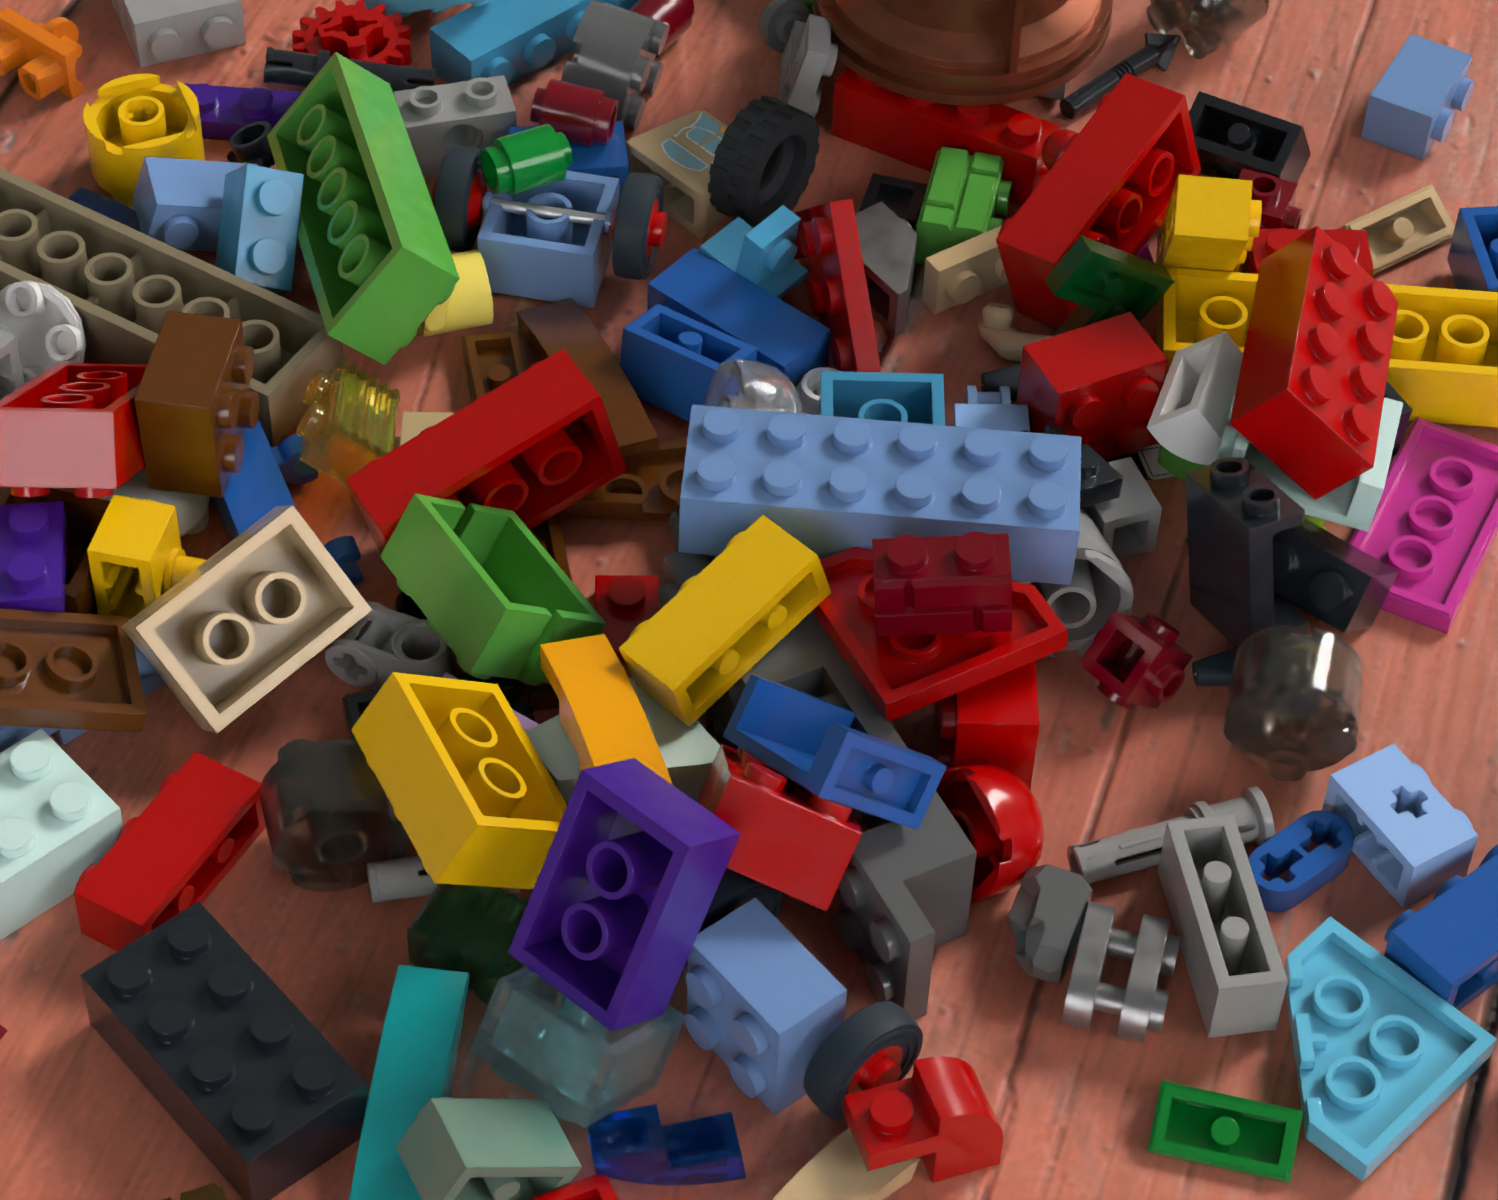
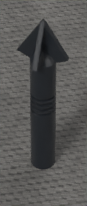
(1158, 52)

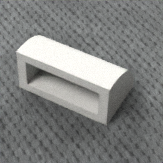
(1197, 399)

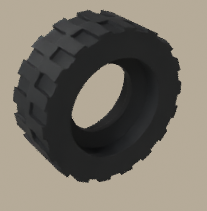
(763, 160)

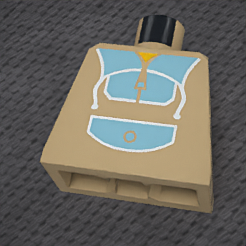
(682, 158)

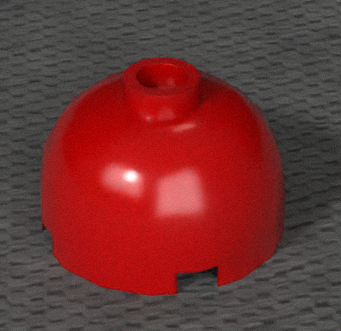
(998, 820)

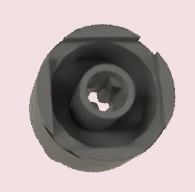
(618, 56)

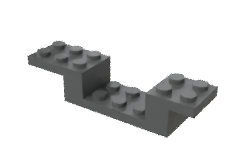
(902, 883)

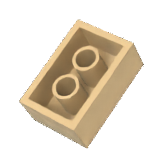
(247, 618)

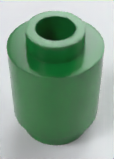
(526, 160)

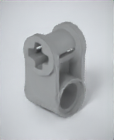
(386, 646)

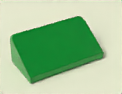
(1225, 1131)

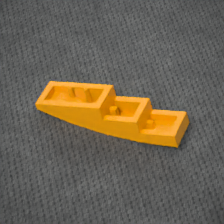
(599, 704)

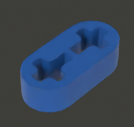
(1306, 870)

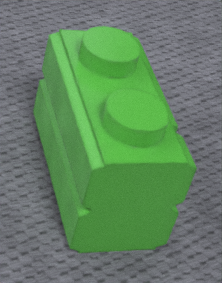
(961, 200)

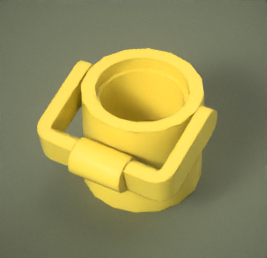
(470, 301)

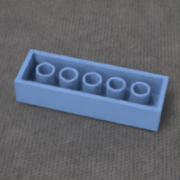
(869, 479)

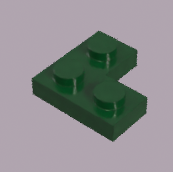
(1106, 283)

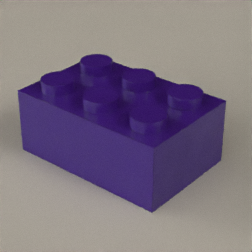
(623, 893)

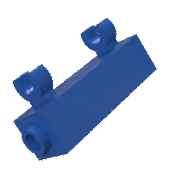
(263, 487)

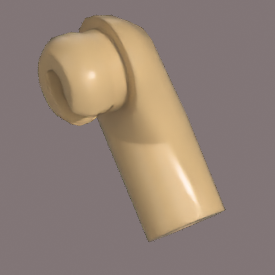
(1002, 335)

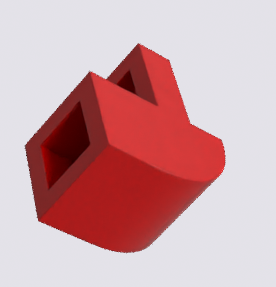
(930, 1115)

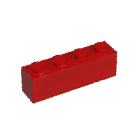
(918, 128)

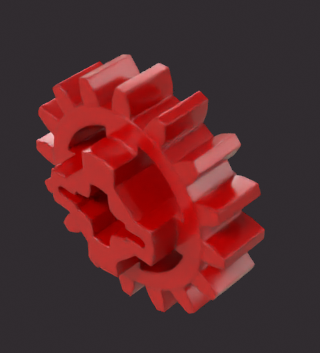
(356, 34)

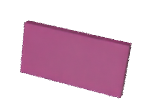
(1434, 522)

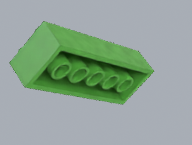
(363, 211)

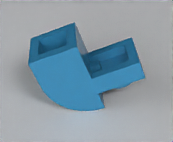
(761, 252)

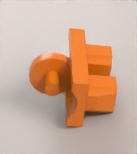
(42, 54)

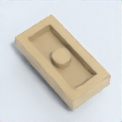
(963, 272)

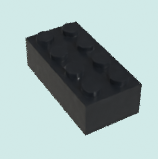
(226, 1054)

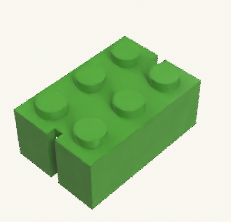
(486, 586)

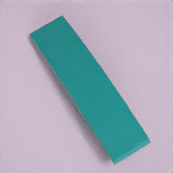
(411, 1067)

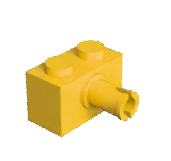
(136, 555)

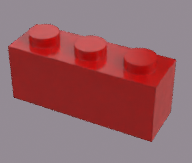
(170, 852)

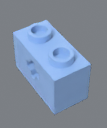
(1401, 824)

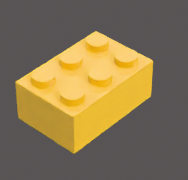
(462, 779)

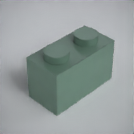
(487, 1150)

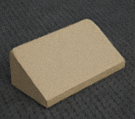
(1405, 227)

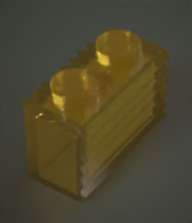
(347, 421)

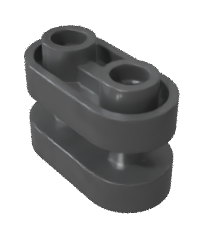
(1141, 1003)

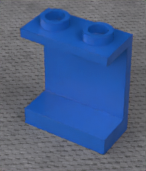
(819, 751)

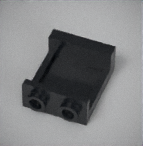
(1230, 548)

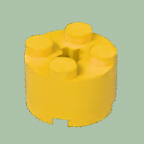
(139, 120)

